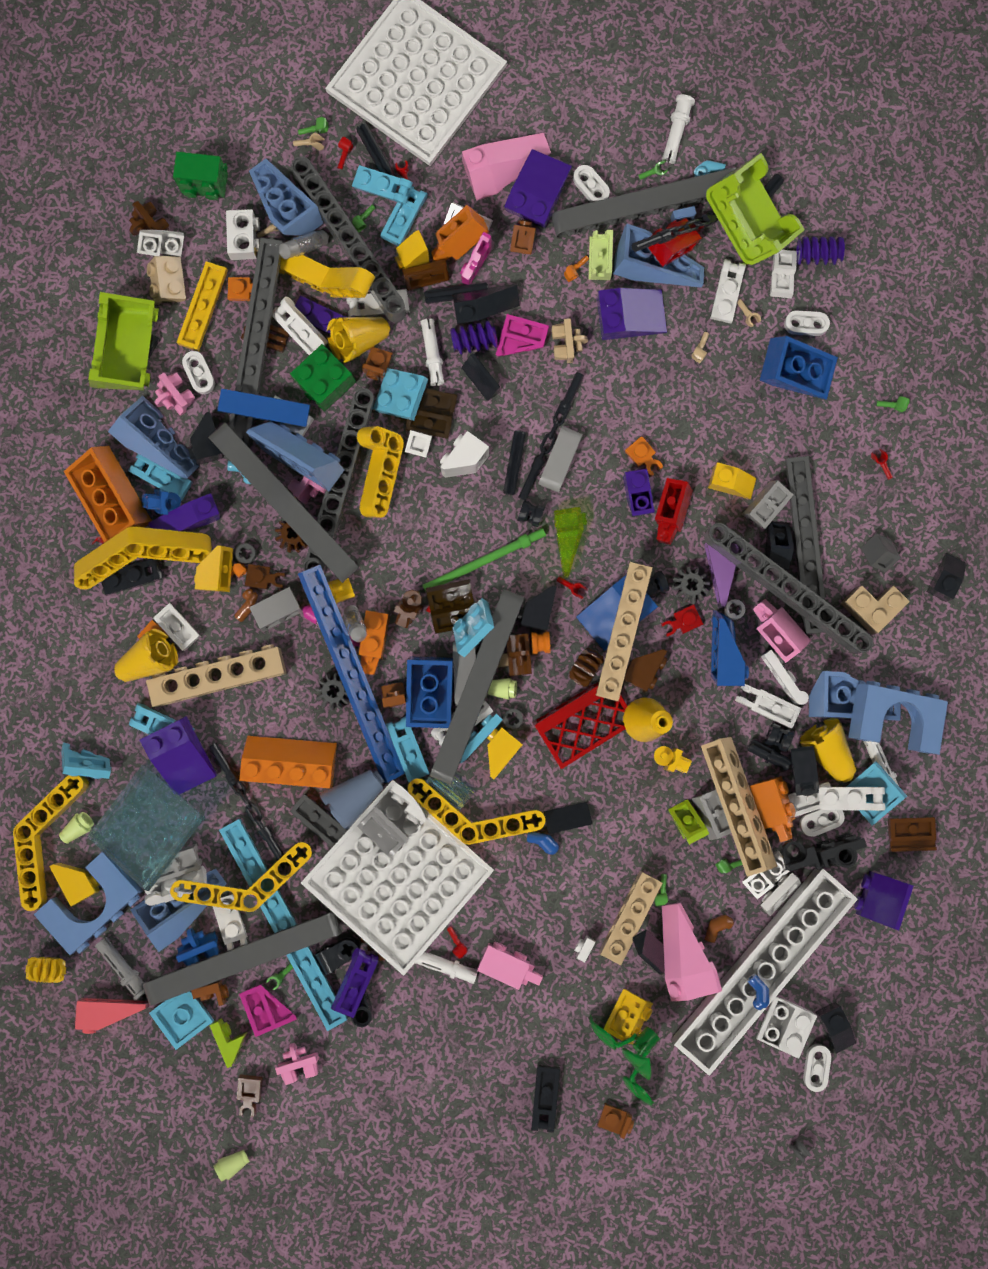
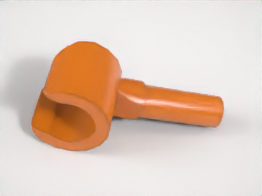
(571, 273)
(239, 570)

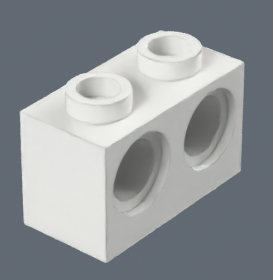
(238, 235)

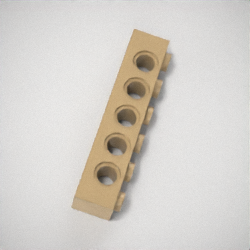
(624, 631)
(159, 683)
(739, 806)

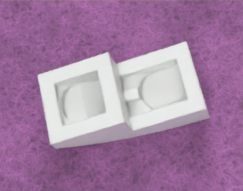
(783, 274)

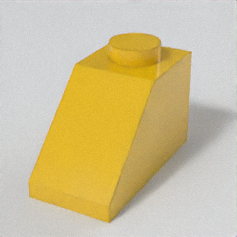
(412, 252)
(732, 481)
(215, 570)
(501, 750)
(75, 882)

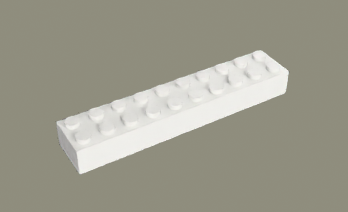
(774, 958)

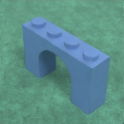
(925, 711)
(75, 933)

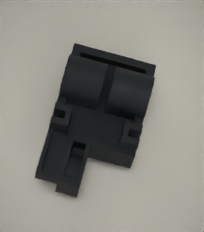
(825, 852)

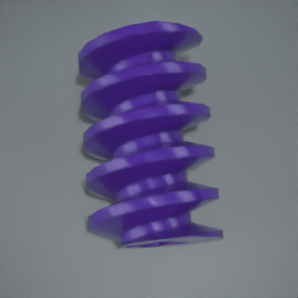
(820, 249)
(472, 337)

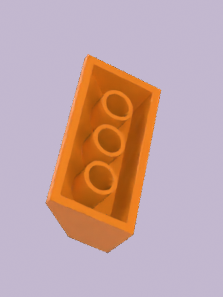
(106, 492)
(288, 762)

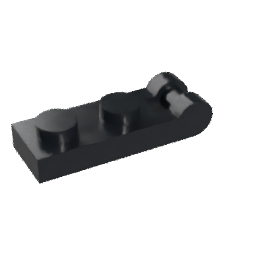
(133, 576)
(545, 1097)

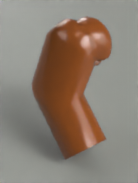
(251, 599)
(718, 924)

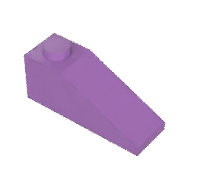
(721, 572)

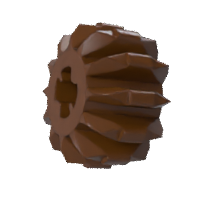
(286, 542)
(586, 667)

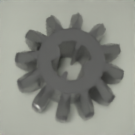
(699, 587)
(327, 688)

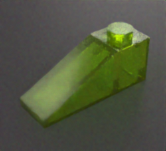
(569, 529)

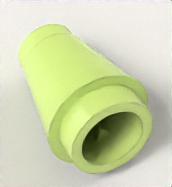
(503, 688)
(77, 826)
(230, 1165)

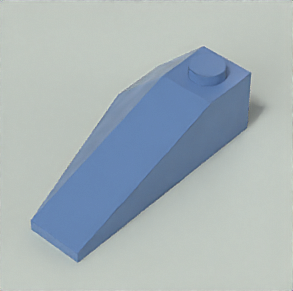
(284, 203)
(646, 268)
(144, 433)
(835, 696)
(169, 920)

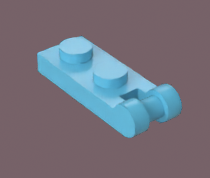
(381, 184)
(403, 217)
(160, 477)
(155, 722)
(476, 739)
(408, 750)

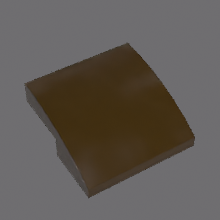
(434, 414)
(449, 604)

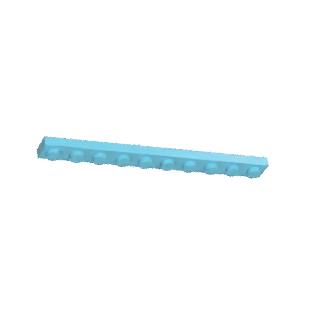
(280, 918)

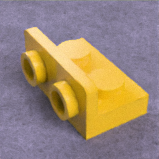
(628, 1016)

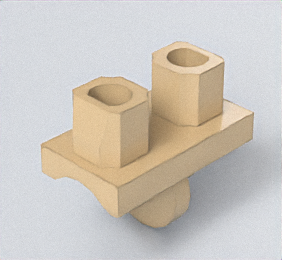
(566, 351)

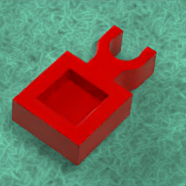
(685, 620)

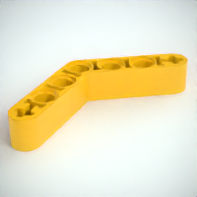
(339, 282)
(139, 543)
(477, 826)
(33, 842)
(240, 894)

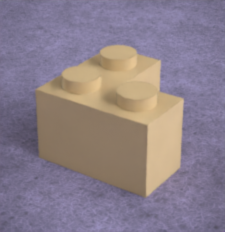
(872, 612)

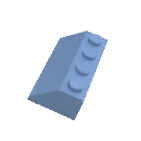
(297, 453)

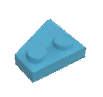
(84, 764)

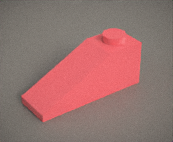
(96, 1013)

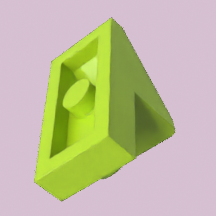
(688, 822)
(228, 1047)

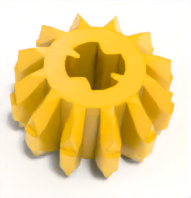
(45, 969)

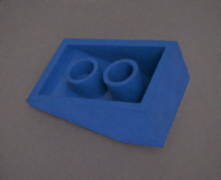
(798, 367)
(601, 614)
(726, 660)
(429, 692)

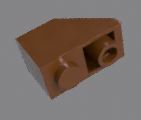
(643, 669)

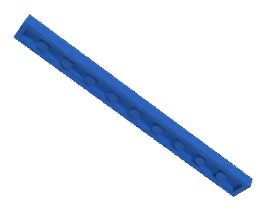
(351, 673)

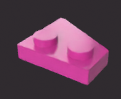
(477, 259)
(521, 336)
(264, 1010)

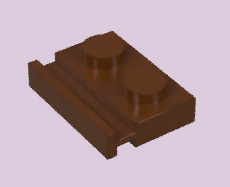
(912, 834)

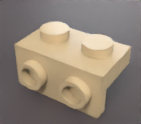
(166, 279)

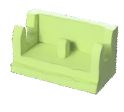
(600, 255)

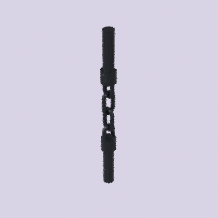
(665, 235)
(563, 409)
(233, 779)

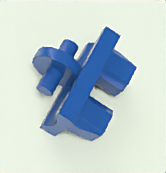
(161, 501)
(195, 944)

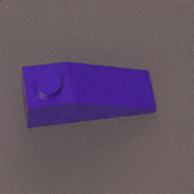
(189, 516)

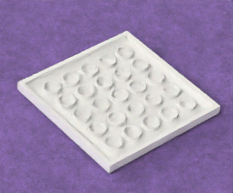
(416, 77)
(401, 899)

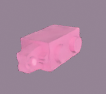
(780, 630)
(508, 967)

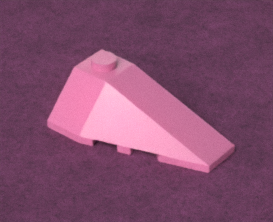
(499, 163)
(686, 966)

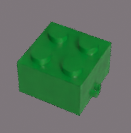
(200, 175)
(323, 377)

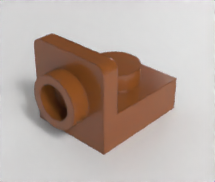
(523, 237)
(377, 363)
(393, 695)
(207, 992)
(615, 1120)

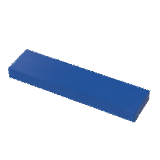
(263, 408)

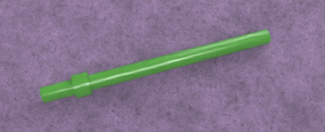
(523, 542)

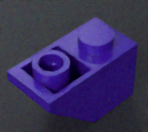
(638, 492)

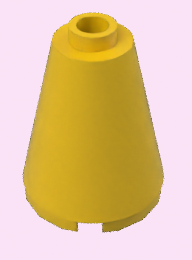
(355, 335)
(147, 657)
(646, 720)
(831, 749)

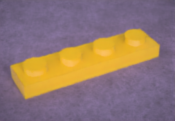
(202, 306)

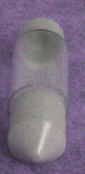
(303, 244)
(354, 623)

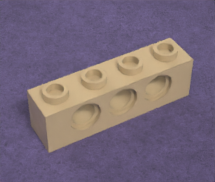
(630, 918)

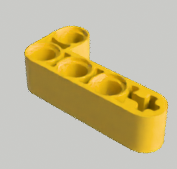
(382, 470)

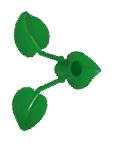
(643, 1044)

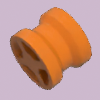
(540, 642)

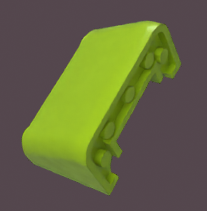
(750, 214)
(122, 342)

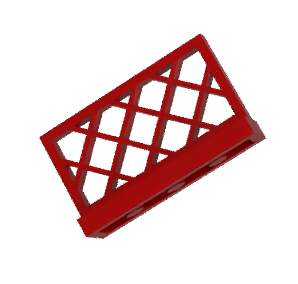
(570, 708)

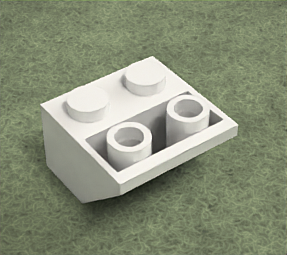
(466, 456)
(786, 1026)

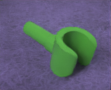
(320, 127)
(656, 170)
(358, 221)
(901, 404)
(724, 866)
(661, 898)
(278, 977)

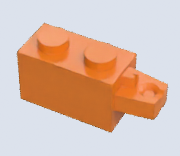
(459, 234)
(373, 645)
(774, 806)

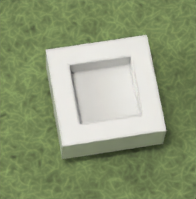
(418, 444)
(584, 948)

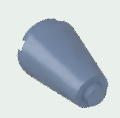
(352, 797)

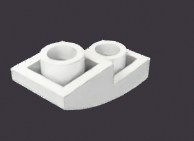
(160, 242)
(413, 811)
(764, 881)

